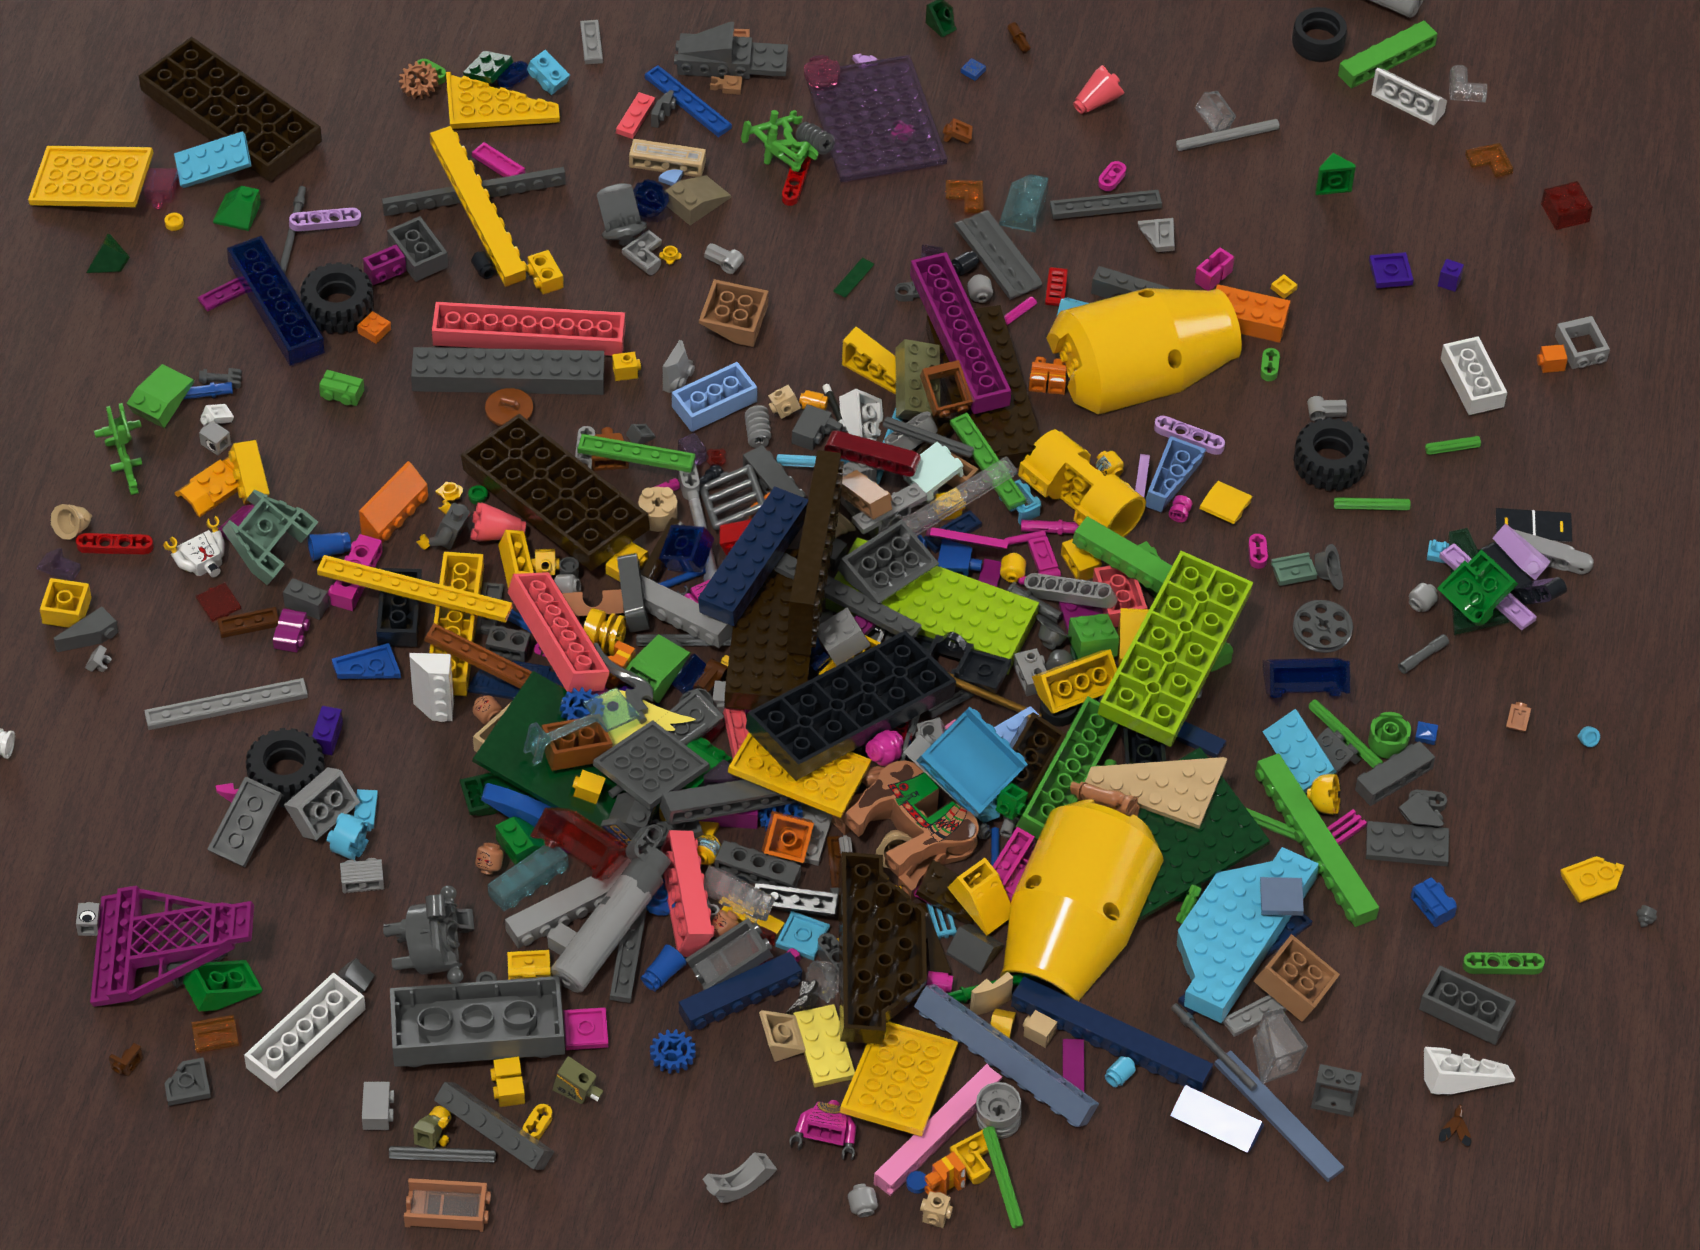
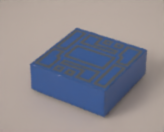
(973, 69)

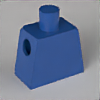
(957, 558)

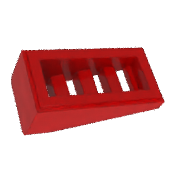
(1056, 275)

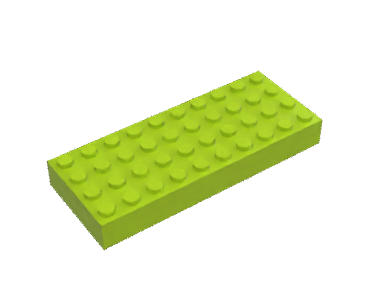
(956, 603)
(1175, 648)

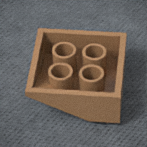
(735, 311)
(1296, 978)

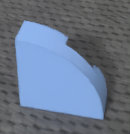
(671, 176)

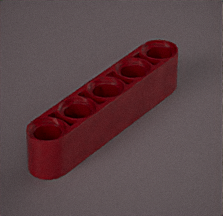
(873, 453)

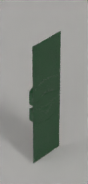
(853, 277)

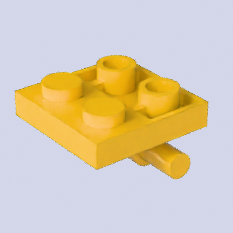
(528, 964)

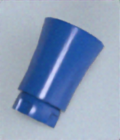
(328, 544)
(663, 967)

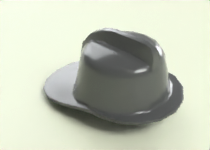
(1328, 566)
(1050, 633)

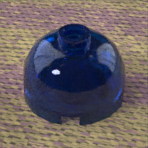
(650, 198)

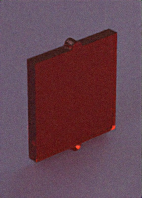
(218, 602)

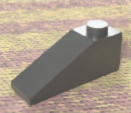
(89, 631)

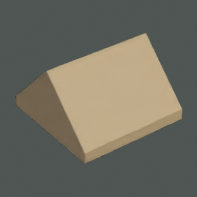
(782, 1034)

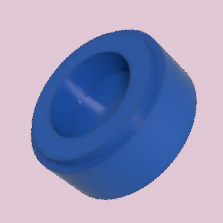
(916, 1182)

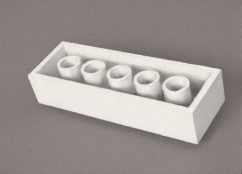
(305, 1032)

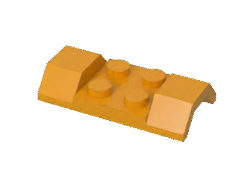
(210, 487)

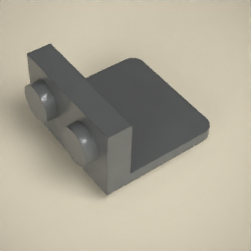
(1336, 749)

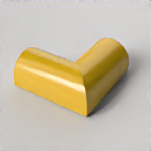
(970, 1154)

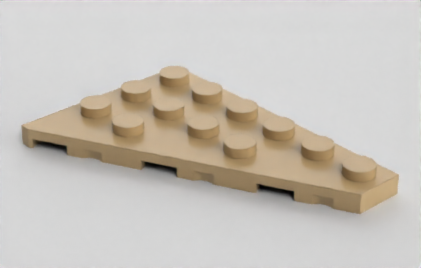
(1166, 788)

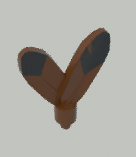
(1457, 1125)

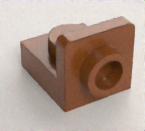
(958, 130)

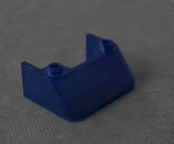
(1306, 676)

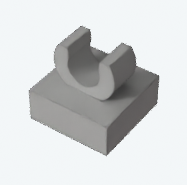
(96, 659)

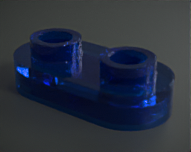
(513, 74)

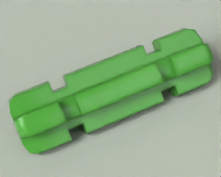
(1188, 903)

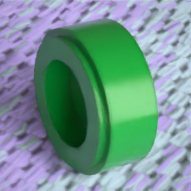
(477, 494)

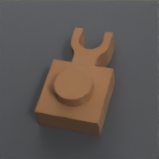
(729, 84)

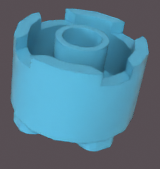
(349, 836)

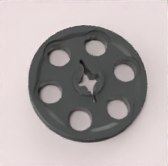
(1319, 633)

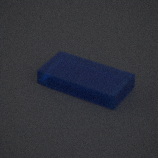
(689, 674)

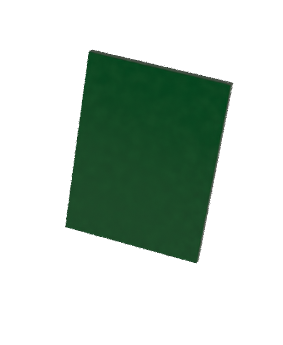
(504, 755)

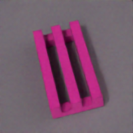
(1354, 818)

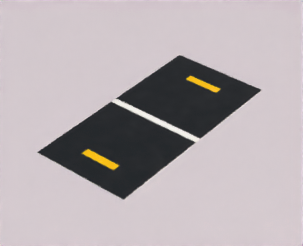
(1545, 524)

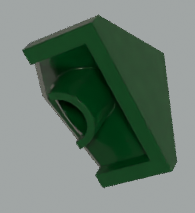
(940, 17)
(109, 257)

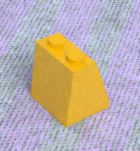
(1129, 624)

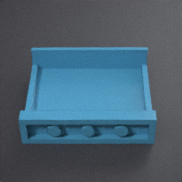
(972, 762)

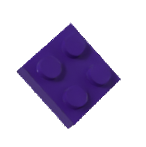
(1391, 270)

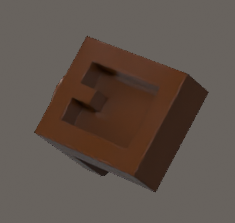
(129, 1061)

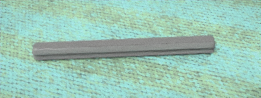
(1228, 134)

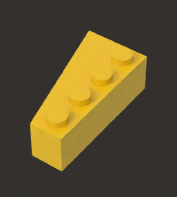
(869, 359)

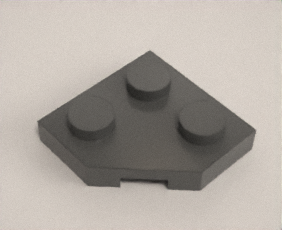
(188, 1083)

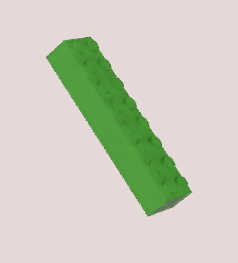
(1072, 762)

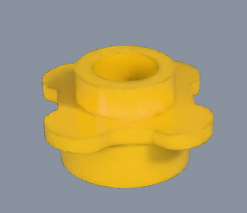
(670, 254)

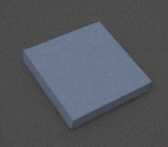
(1281, 896)

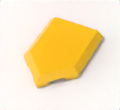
(1591, 878)

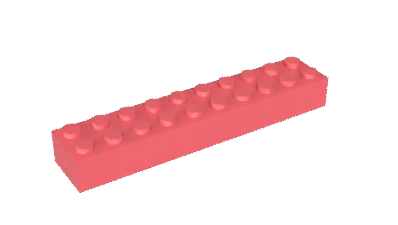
(527, 328)

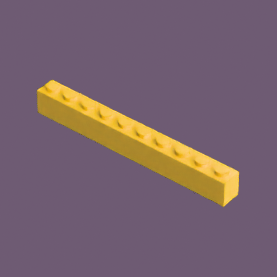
(478, 206)

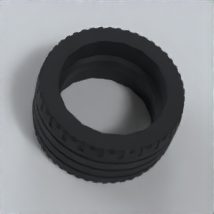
(1321, 19)

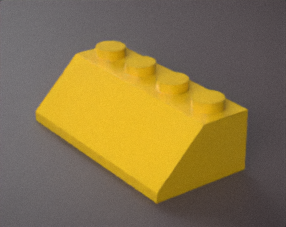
(1075, 681)

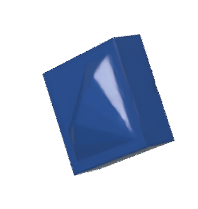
(1426, 733)

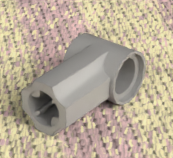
(726, 259)
(1322, 408)

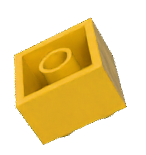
(65, 602)

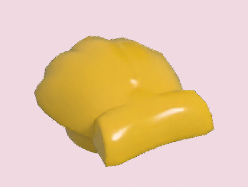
(450, 491)

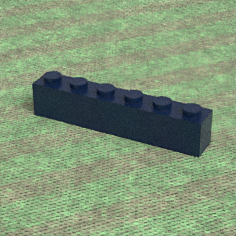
(740, 991)

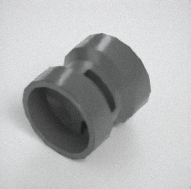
(569, 566)

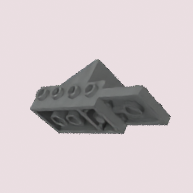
(721, 53)

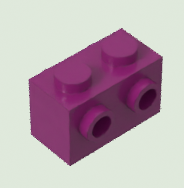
(384, 264)

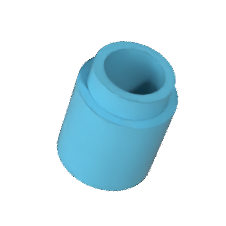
(1120, 1071)

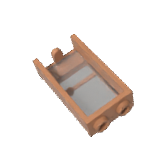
(447, 1204)

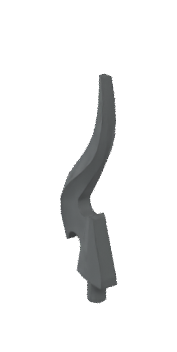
(642, 688)

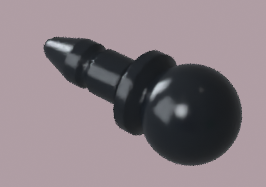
(711, 473)

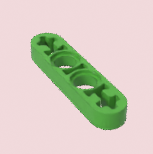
(1503, 959)

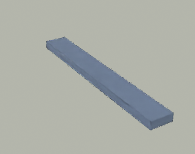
(1284, 1121)

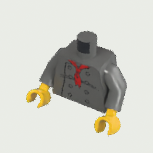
(450, 528)

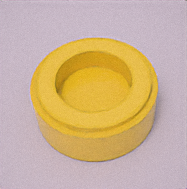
(174, 221)

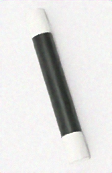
(834, 405)

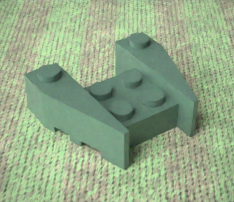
(263, 529)

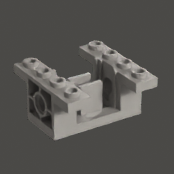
(901, 503)

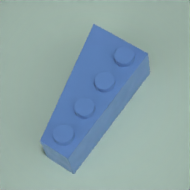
(1175, 468)

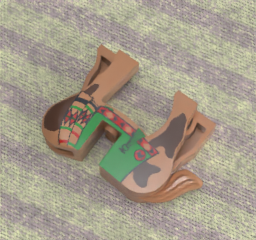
(908, 799)

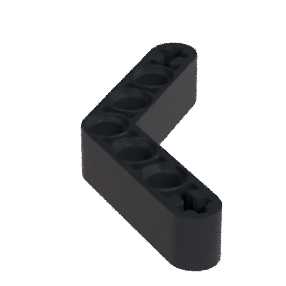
(1526, 591)

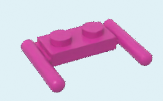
(1040, 551)

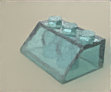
(1025, 203)

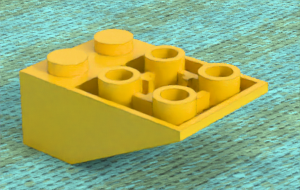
(982, 896)

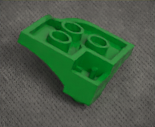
(1478, 587)

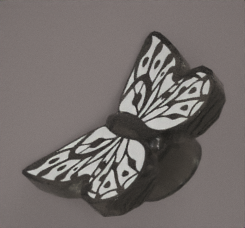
(807, 997)

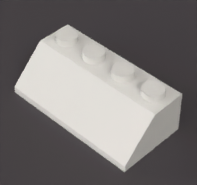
(1408, 96)
(432, 685)

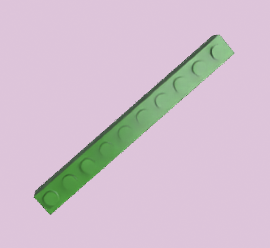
(1316, 840)

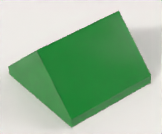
(1335, 176)

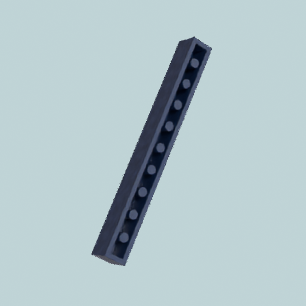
(1113, 1035)

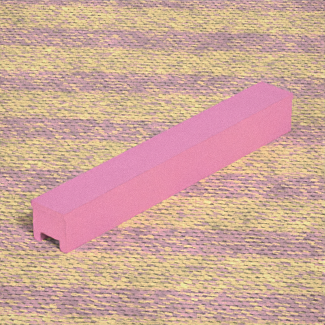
(936, 1133)

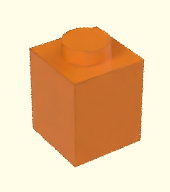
(1552, 358)

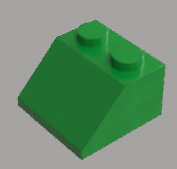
(515, 839)

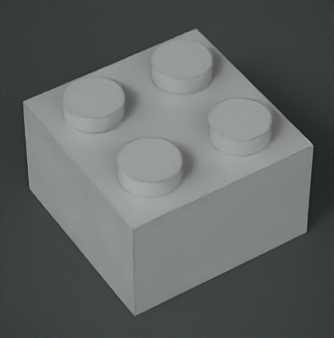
(842, 637)

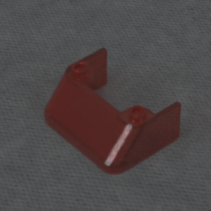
(583, 839)

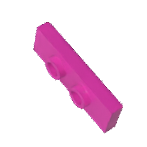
(497, 161)

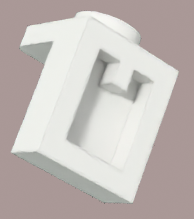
(218, 413)

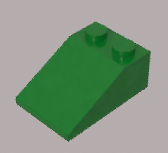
(708, 753)
(221, 984)

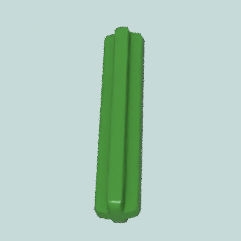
(1452, 445)

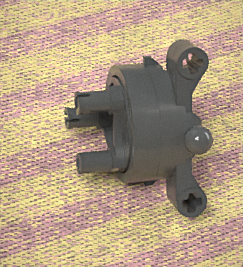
(433, 935)

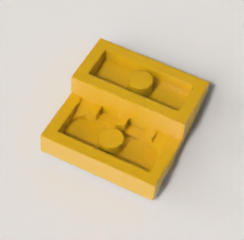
(1226, 502)

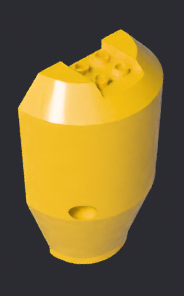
(1144, 345)
(1080, 895)

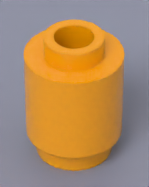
(814, 399)

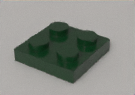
(488, 66)

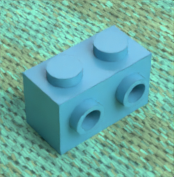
(548, 72)

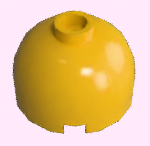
(1325, 794)

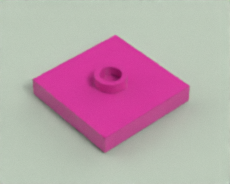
(585, 1028)

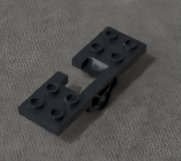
(975, 666)

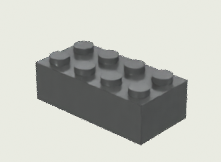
(1467, 1005)

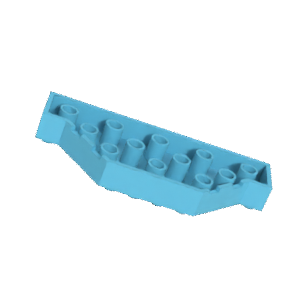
(1229, 937)

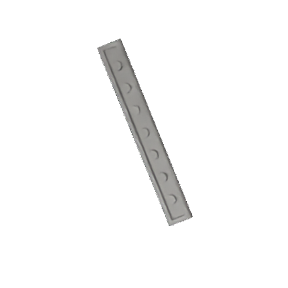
(226, 703)

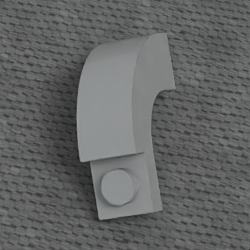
(741, 1181)

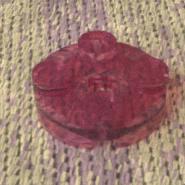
(821, 79)

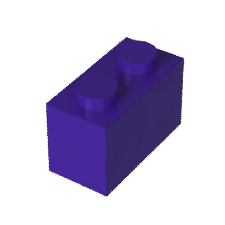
(328, 728)

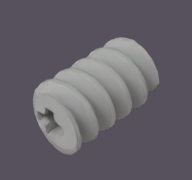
(757, 426)

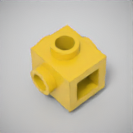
(548, 556)

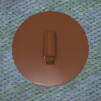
(506, 404)

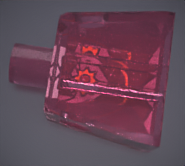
(160, 186)

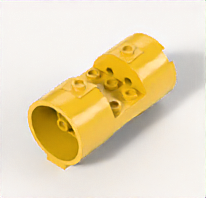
(1063, 471)

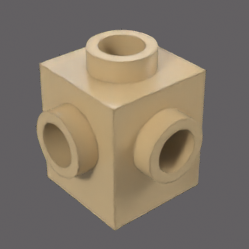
(783, 402)
(936, 1209)

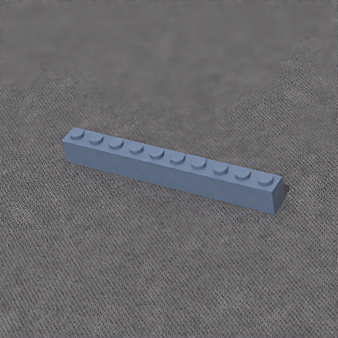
(1006, 1055)

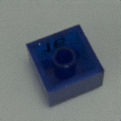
(686, 548)

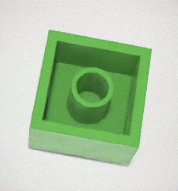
(1092, 635)

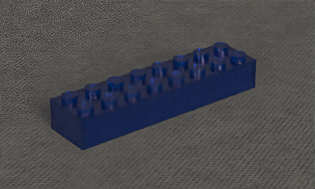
(275, 300)

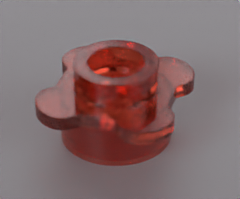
(716, 457)

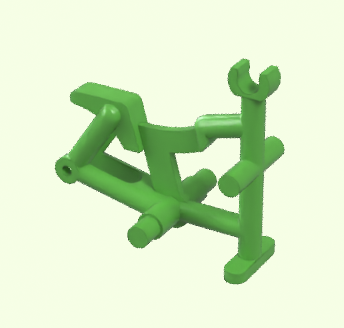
(779, 147)
(121, 431)

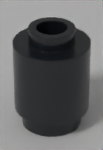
(965, 262)
(483, 264)

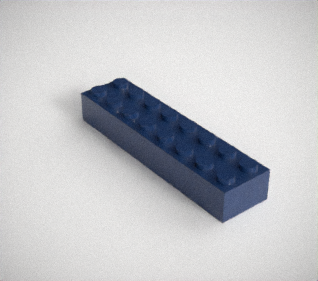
(753, 556)

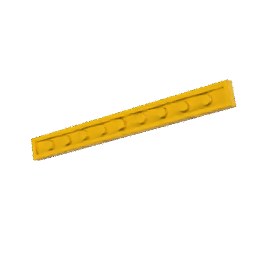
(414, 588)

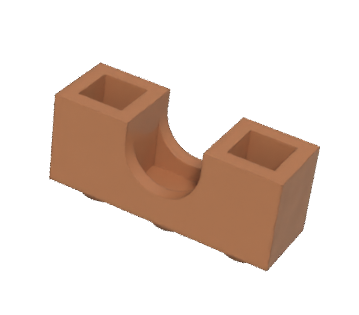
(611, 603)

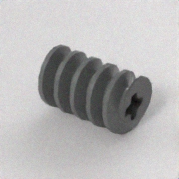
(816, 136)

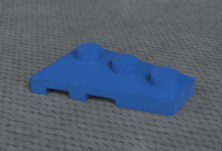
(367, 664)

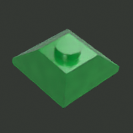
(239, 208)

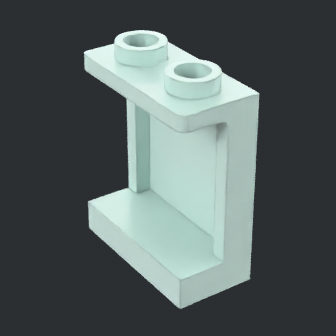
(935, 469)

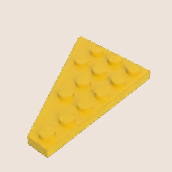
(480, 105)

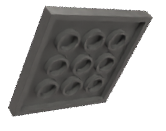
(651, 764)

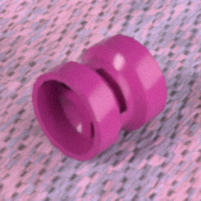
(1180, 508)

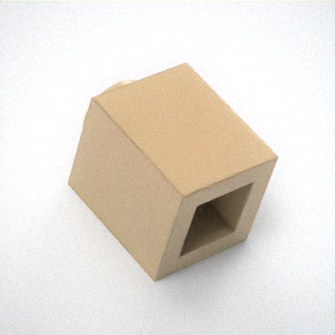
(1039, 1028)

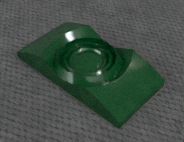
(473, 790)

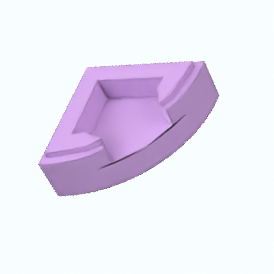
(858, 58)

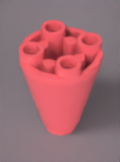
(1098, 91)
(492, 523)

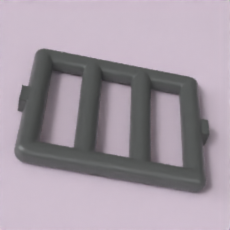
(725, 477)

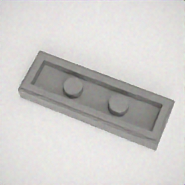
(591, 42)
(1250, 1015)

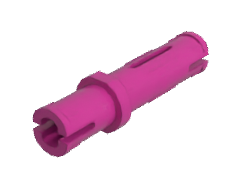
(1049, 526)

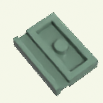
(1293, 569)

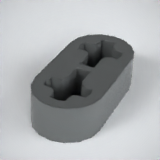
(1432, 796)

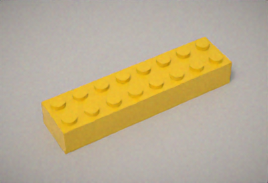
(465, 573)

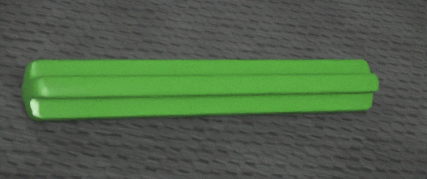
(1372, 503)
(1273, 825)

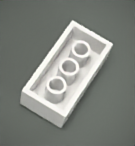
(1473, 375)

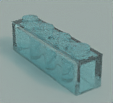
(527, 876)

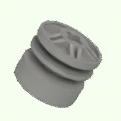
(999, 1107)

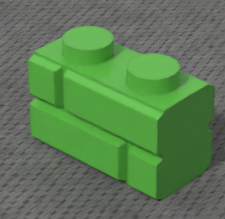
(341, 388)

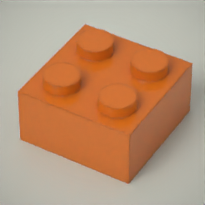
(374, 327)

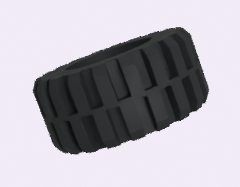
(337, 280)
(1328, 472)
(285, 746)

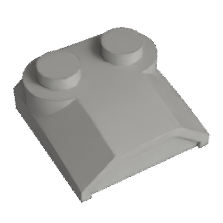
(677, 369)

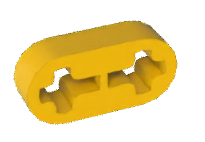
(542, 1124)

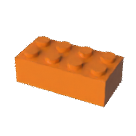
(1258, 313)

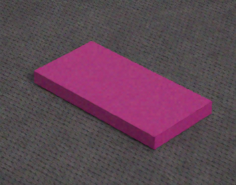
(967, 538)

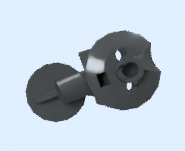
(620, 213)

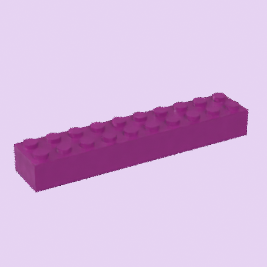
(960, 331)

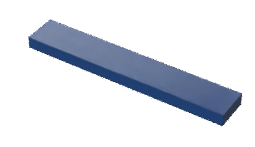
(689, 101)

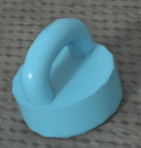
(1589, 736)

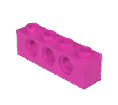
(365, 552)

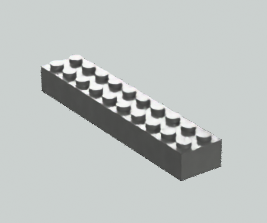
(498, 369)

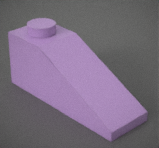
(1521, 551)

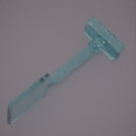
(607, 709)

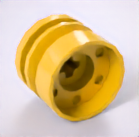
(604, 631)

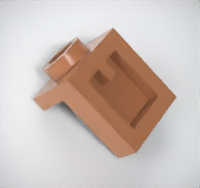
(1518, 717)

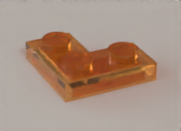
(1492, 155)
(969, 191)

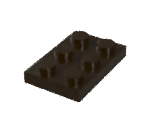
(935, 891)

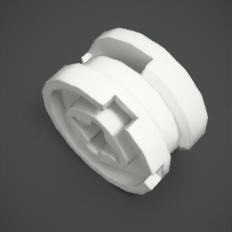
(7, 742)

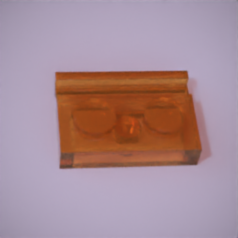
(215, 1033)

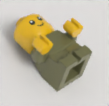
(429, 1128)

